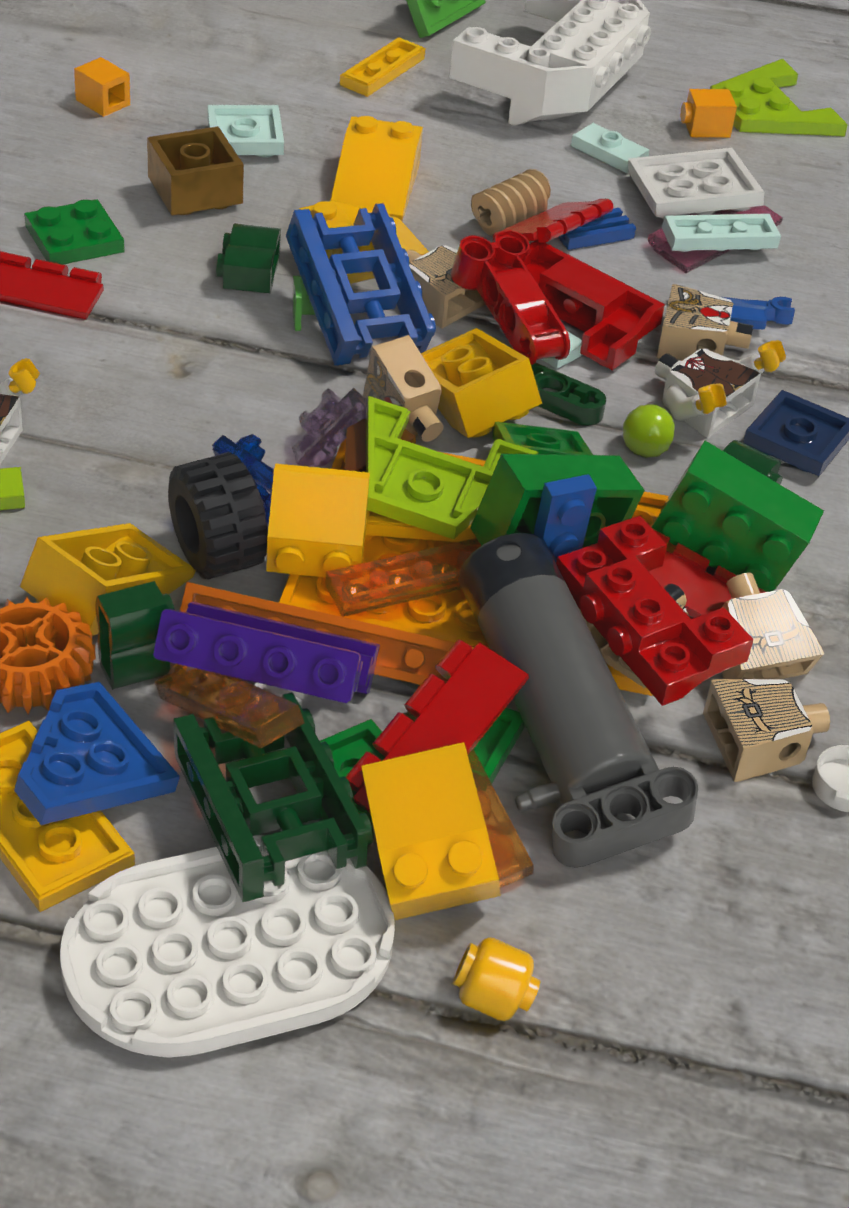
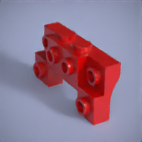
(594, 302)
(642, 619)

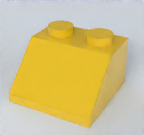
(316, 519)

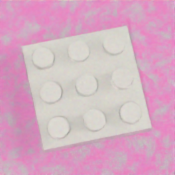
(695, 182)

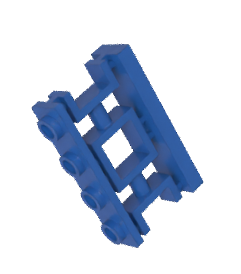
(331, 290)

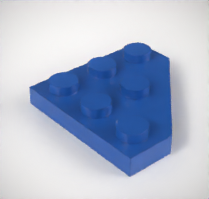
(90, 758)

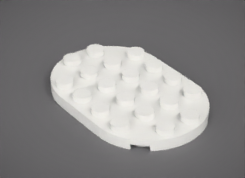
(186, 968)

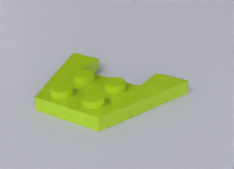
(768, 110)
(421, 483)

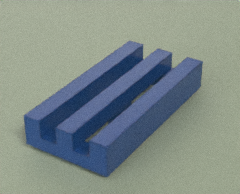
(603, 230)

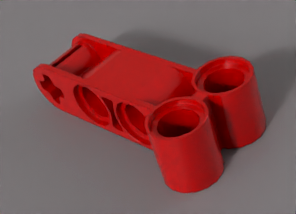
(511, 294)

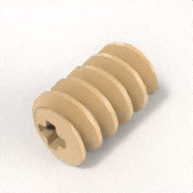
(511, 201)

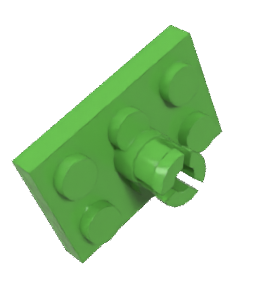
(434, 15)

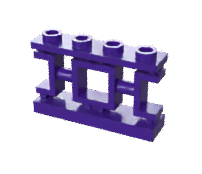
(266, 651)

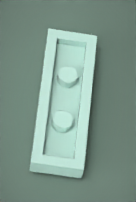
(721, 232)

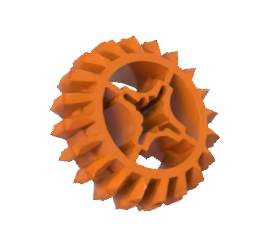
(28, 653)

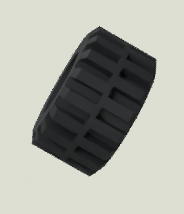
(218, 515)

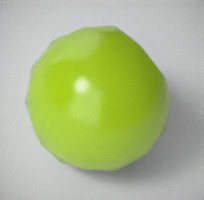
(648, 430)

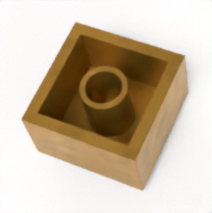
(195, 170)

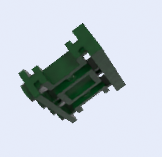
(236, 817)

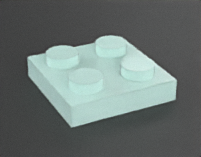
(249, 128)

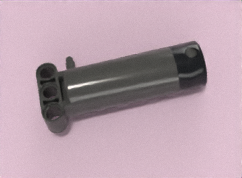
(572, 708)

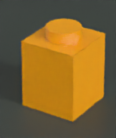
(102, 86)
(709, 113)

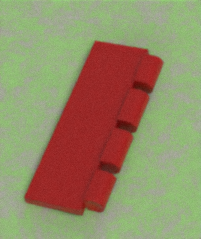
(561, 219)
(48, 286)
(687, 570)
(448, 712)

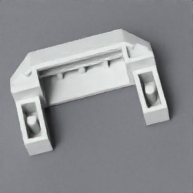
(565, 67)

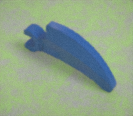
(759, 311)

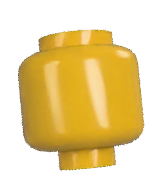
(496, 979)

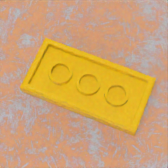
(55, 857)

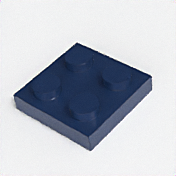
(799, 433)

